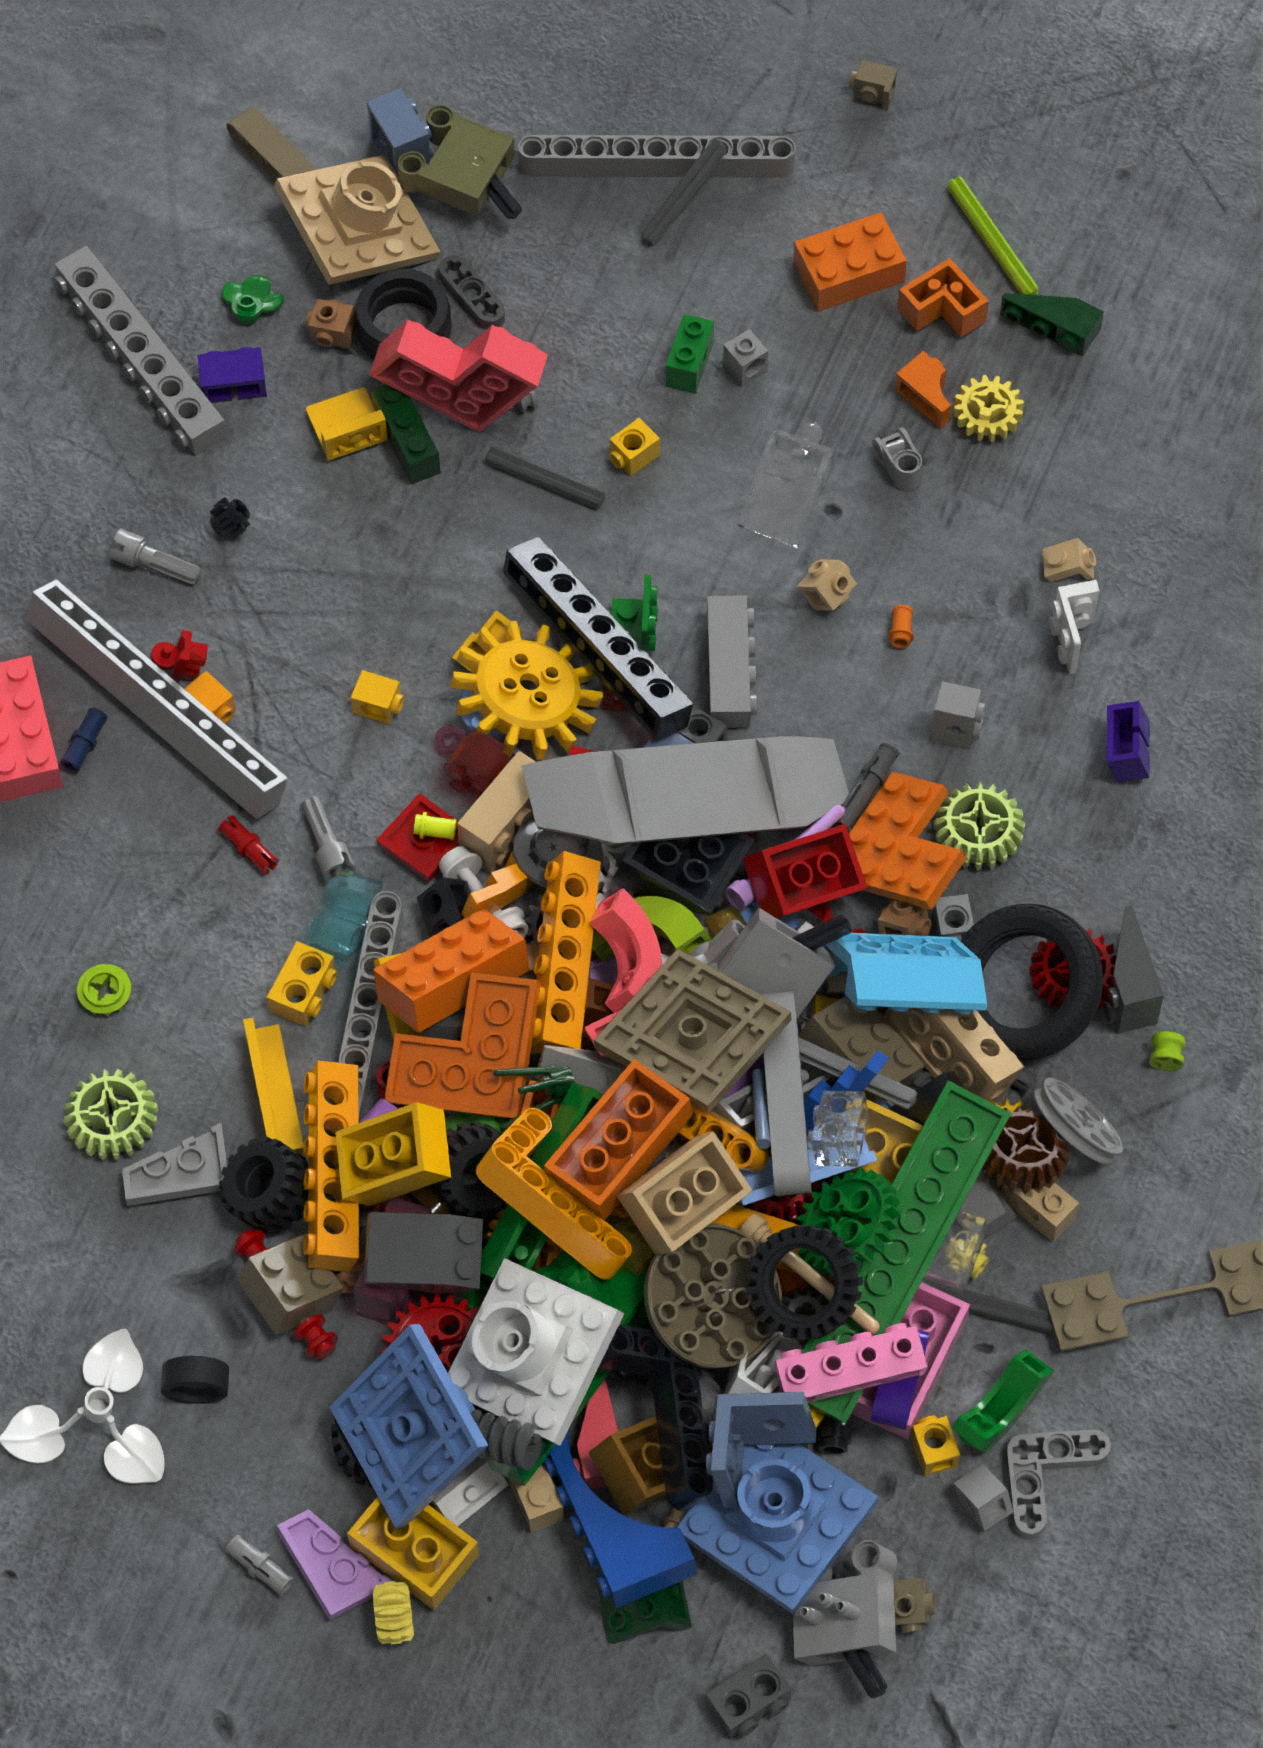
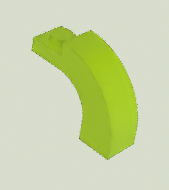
(668, 920)

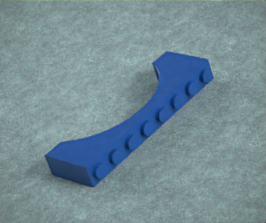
(628, 1553)

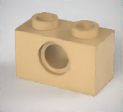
(1048, 1211)

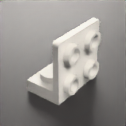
(1073, 610)

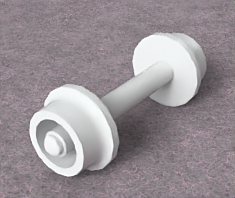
(464, 865)

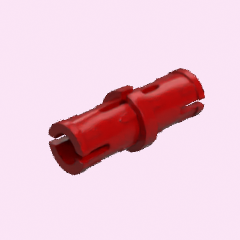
(248, 845)

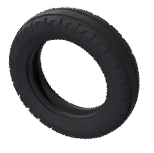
(1084, 969)

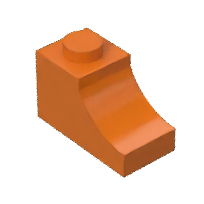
(921, 386)

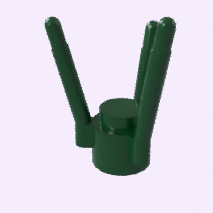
(554, 1084)

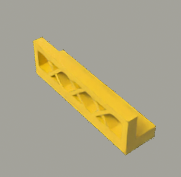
(274, 1084)

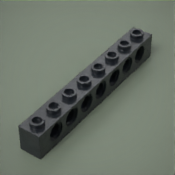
(598, 638)

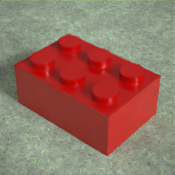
(805, 872)

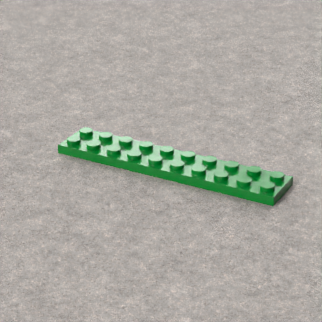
(931, 1193)

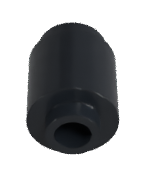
(834, 1436)

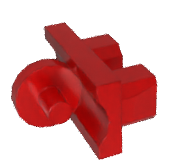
(183, 658)

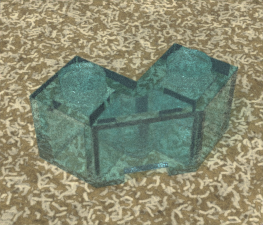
(348, 908)

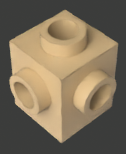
(827, 584)

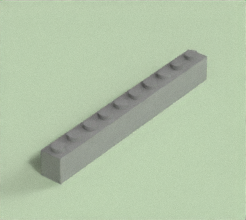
(156, 699)

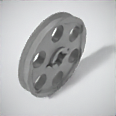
(1078, 1120)

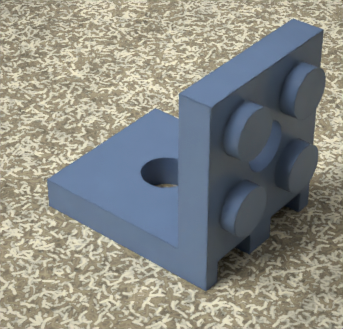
(752, 1421)

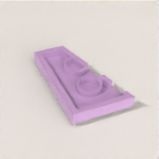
(328, 1565)

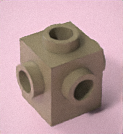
(922, 1604)

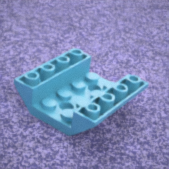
(909, 972)

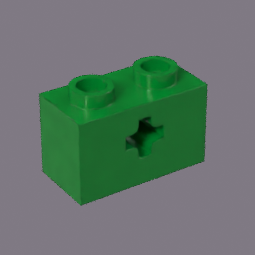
(689, 353)

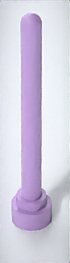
(741, 893)

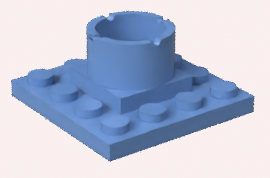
(408, 1425)
(788, 1522)

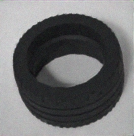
(400, 287)

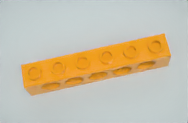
(581, 878)
(325, 1249)

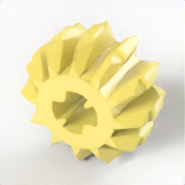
(393, 1612)

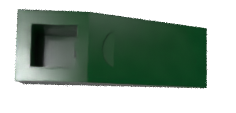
(1057, 318)

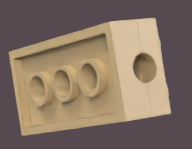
(959, 1044)

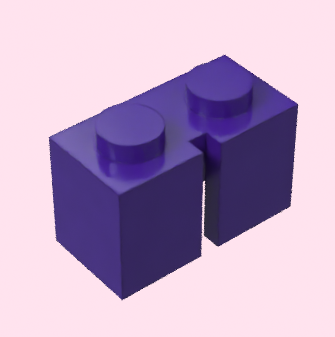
(232, 368)
(1128, 741)

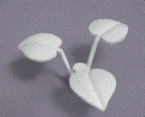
(111, 1365)

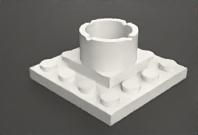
(533, 1350)

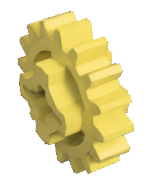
(988, 408)

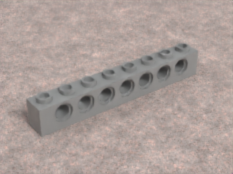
(83, 270)

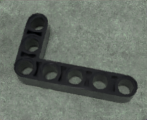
(676, 1409)

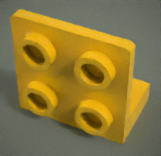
(347, 423)

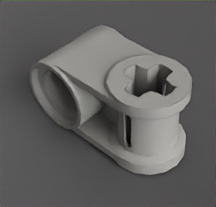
(899, 454)

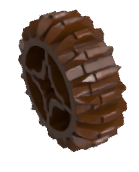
(1027, 1153)

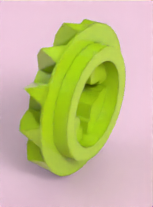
(98, 977)

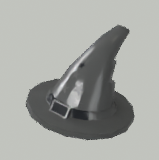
(537, 847)

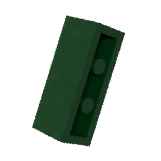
(407, 434)

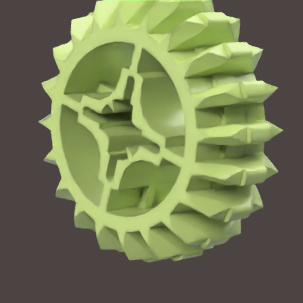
(1004, 822)
(139, 1111)

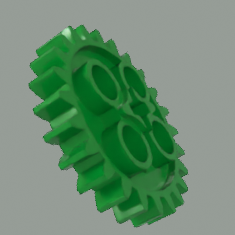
(857, 1210)

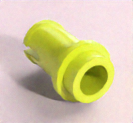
(434, 826)

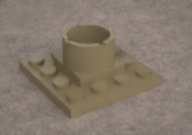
(694, 1029)

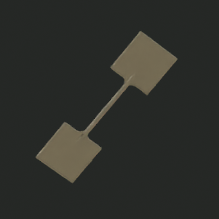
(1090, 1312)

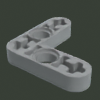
(1032, 1469)

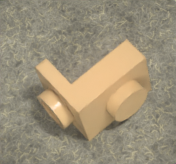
(1068, 560)

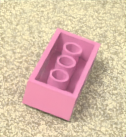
(944, 1319)

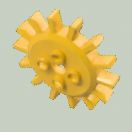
(516, 710)

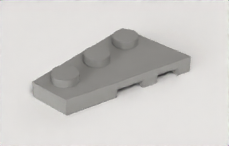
(180, 1172)

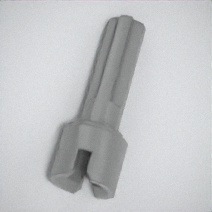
(137, 552)
(332, 855)

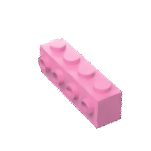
(852, 1365)

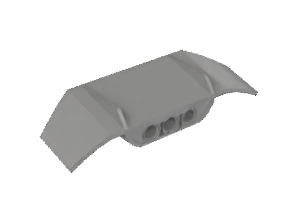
(687, 789)

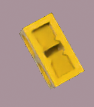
(294, 982)

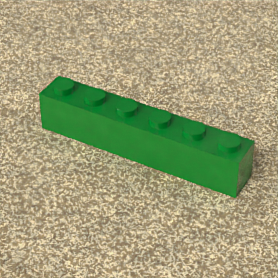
(514, 1235)

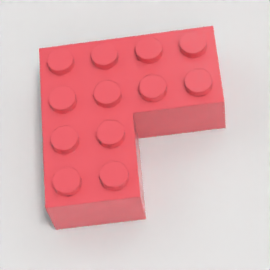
(466, 383)
(26, 743)

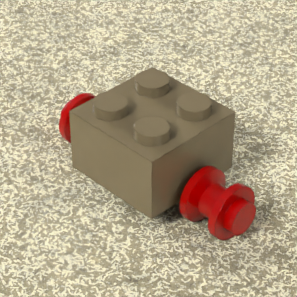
(288, 1290)

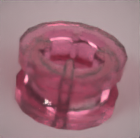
(447, 733)

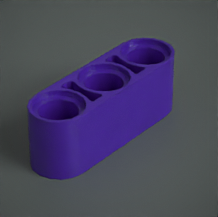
(896, 1398)

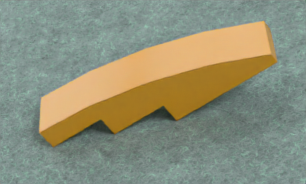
(501, 889)

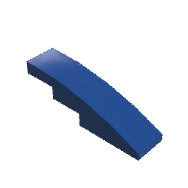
(849, 1081)

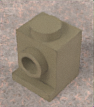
(874, 83)

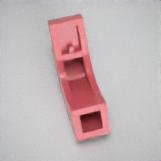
(633, 944)

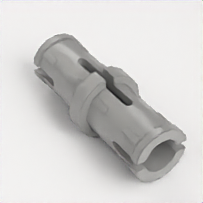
(260, 1565)

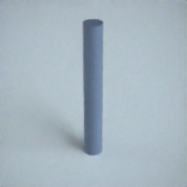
(761, 1109)

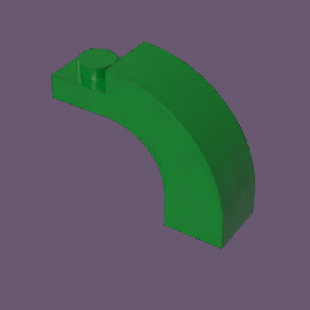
(1004, 1403)

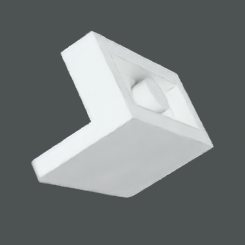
(469, 1491)

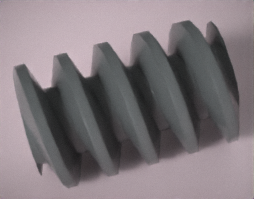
(508, 1440)

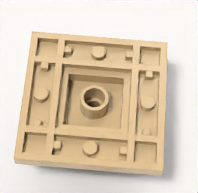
(356, 219)

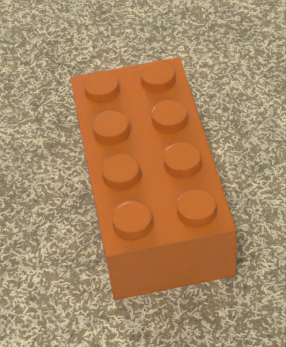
(435, 974)
(619, 1138)

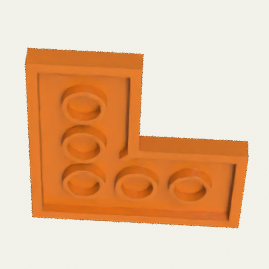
(889, 848)
(460, 1073)

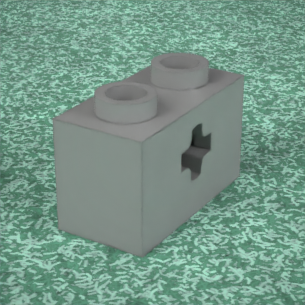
(957, 715)

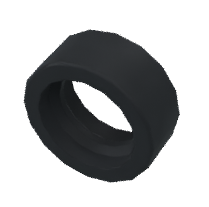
(194, 1379)

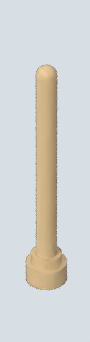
(757, 1229)

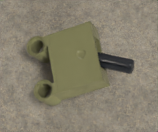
(464, 167)

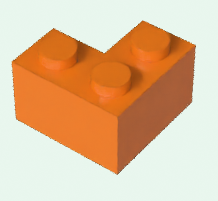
(943, 293)

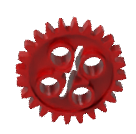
(433, 1319)

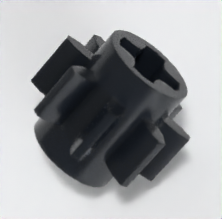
(229, 517)

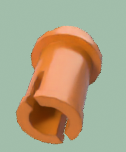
(901, 632)

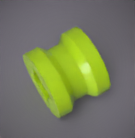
(1167, 1051)

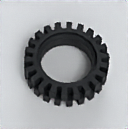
(764, 1291)

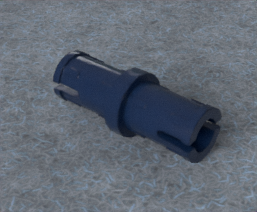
(83, 740)

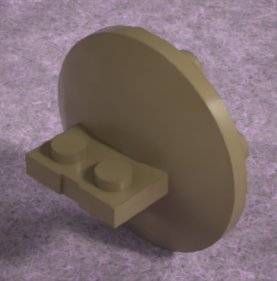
(701, 1299)

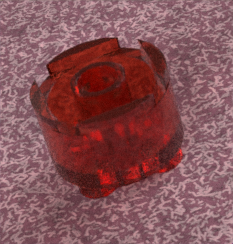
(475, 763)

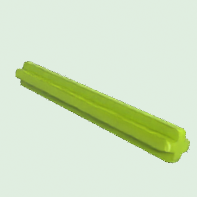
(992, 237)

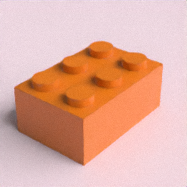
(849, 261)

